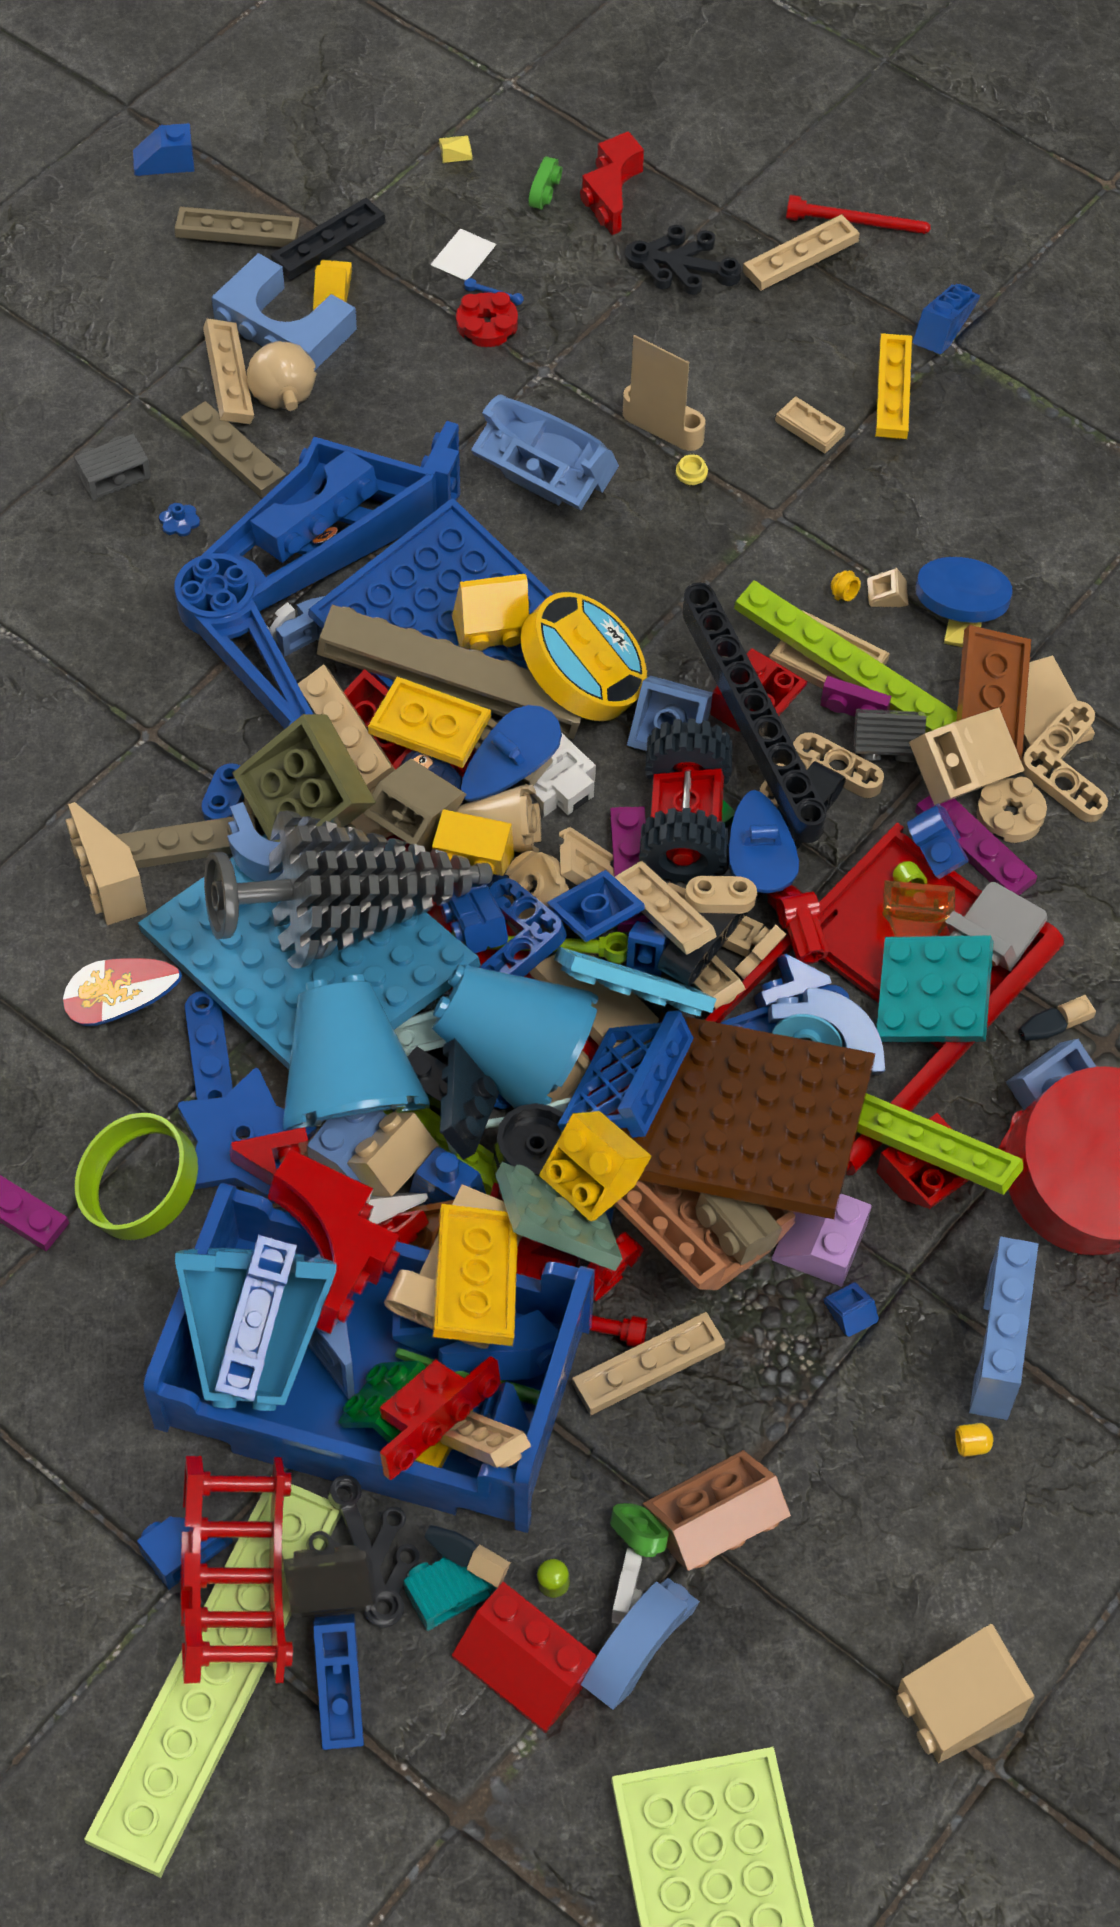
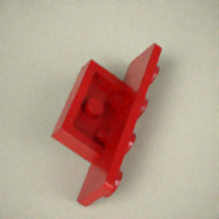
(430, 1408)

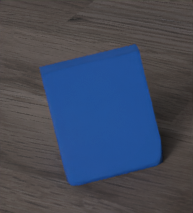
(852, 1309)

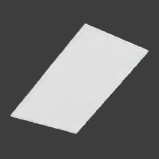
(463, 254)

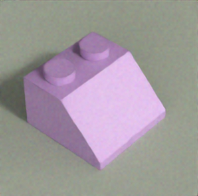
(825, 1245)

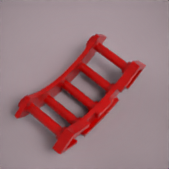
(197, 1575)

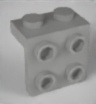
(1005, 917)

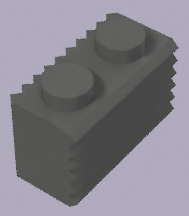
(112, 466)
(887, 733)

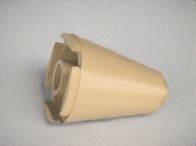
(515, 808)

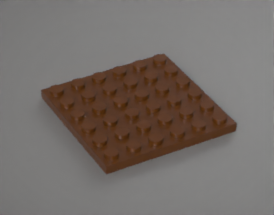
(759, 1118)

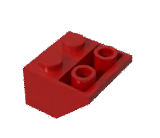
(779, 683)
(915, 1178)

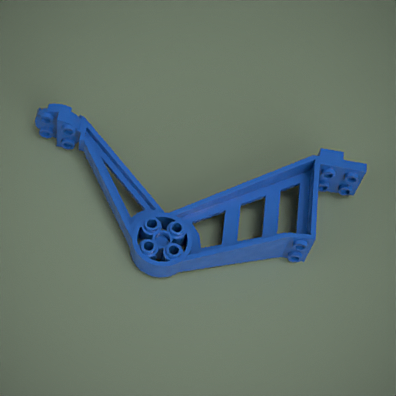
(224, 591)

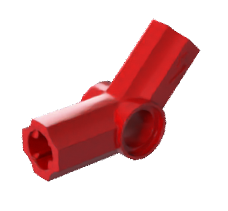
(801, 917)

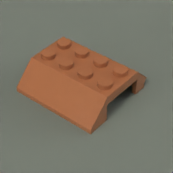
(670, 1223)

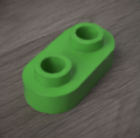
(542, 186)
(639, 1529)

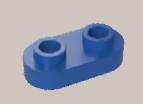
(222, 791)

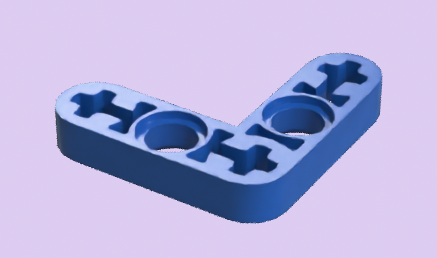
(531, 935)

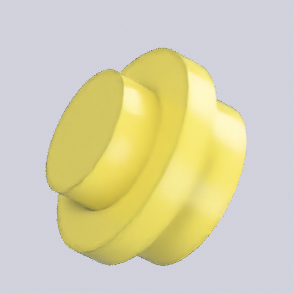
(691, 470)

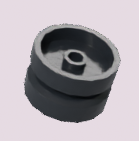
(527, 1137)

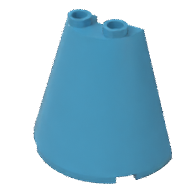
(516, 1029)
(346, 1057)
(210, 1298)

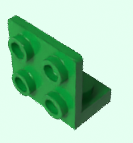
(382, 1383)

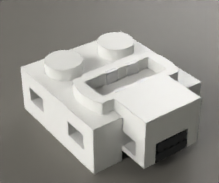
(566, 781)

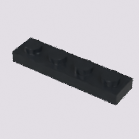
(328, 238)

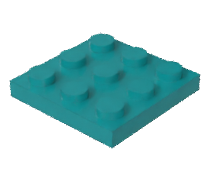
(935, 989)

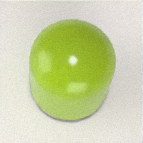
(907, 872)
(553, 1578)

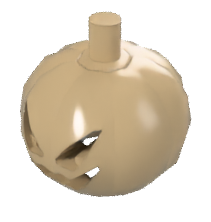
(281, 375)

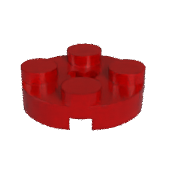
(494, 305)
(606, 1278)

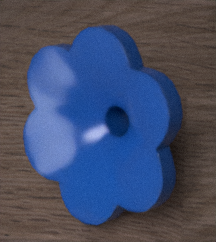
(179, 519)

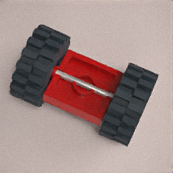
(688, 778)

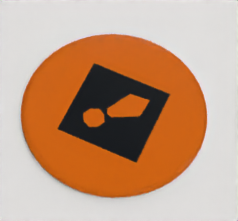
(328, 533)

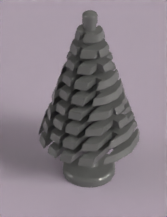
(336, 885)

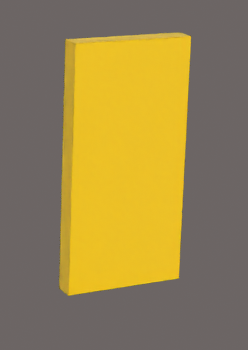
(475, 1276)

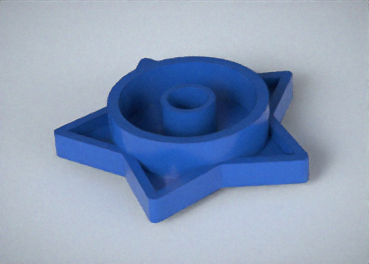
(219, 1121)

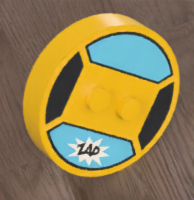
(583, 656)

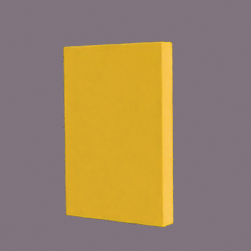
(429, 722)

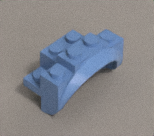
(544, 452)

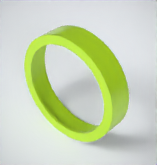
(101, 1151)

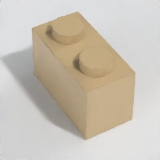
(392, 1153)

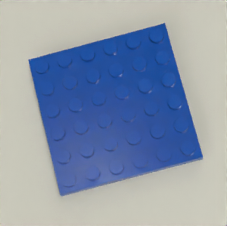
(420, 577)

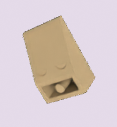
(966, 755)
(105, 868)

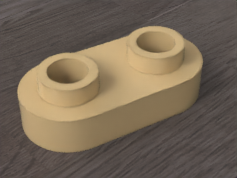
(721, 894)

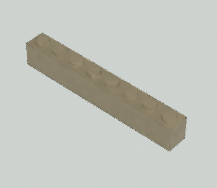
(435, 664)

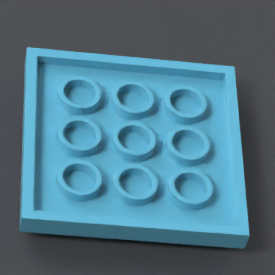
(628, 980)

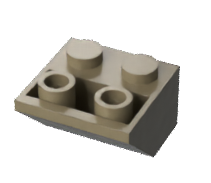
(412, 803)

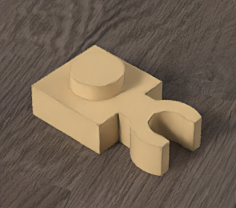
(764, 943)

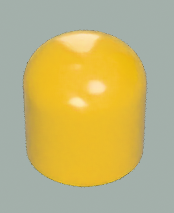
(973, 1439)

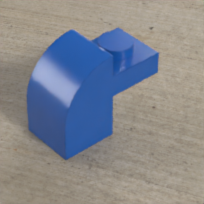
(938, 840)

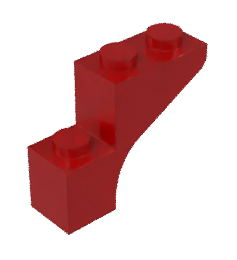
(602, 188)

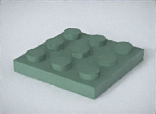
(548, 1218)

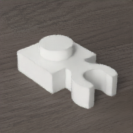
(627, 1593)

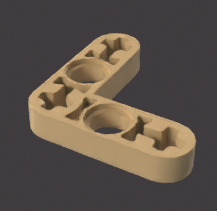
(835, 752)
(1053, 758)

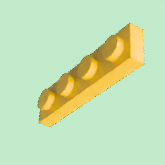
(893, 386)

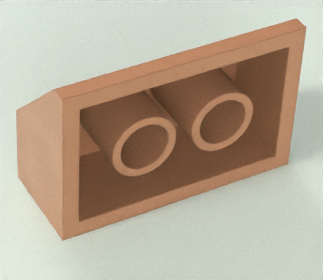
(719, 1509)

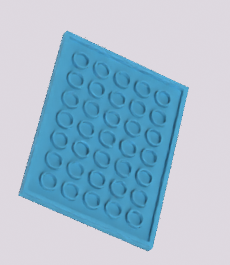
(261, 989)

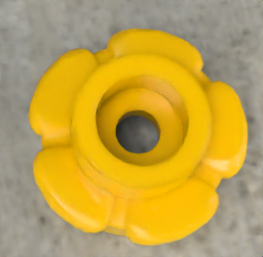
(845, 585)

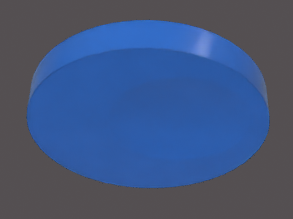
(963, 589)

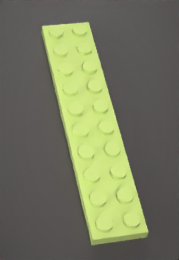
(196, 1720)

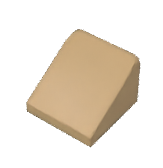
(888, 589)

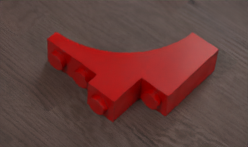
(337, 1218)

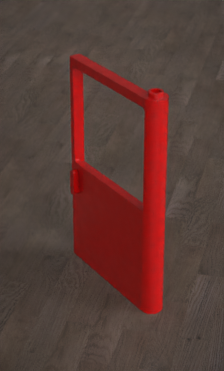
(857, 949)

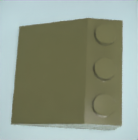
(304, 773)

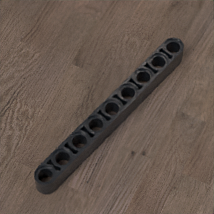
(757, 723)
(689, 967)

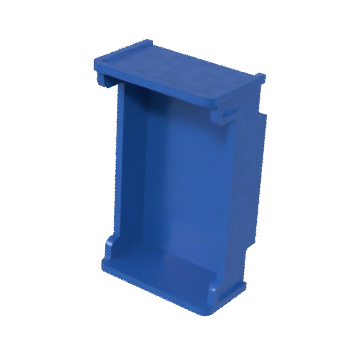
(308, 1427)

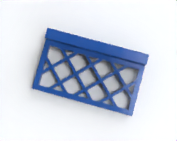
(646, 1082)

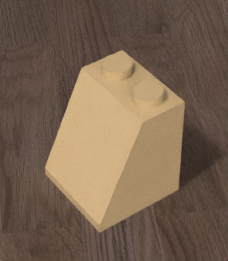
(965, 1695)

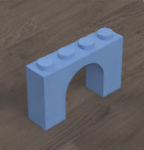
(256, 287)
(1003, 1351)

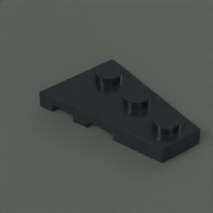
(467, 1102)

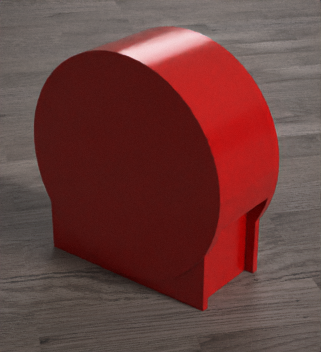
(1072, 1162)

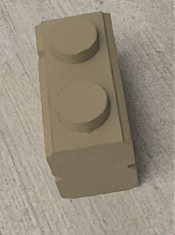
(741, 1226)

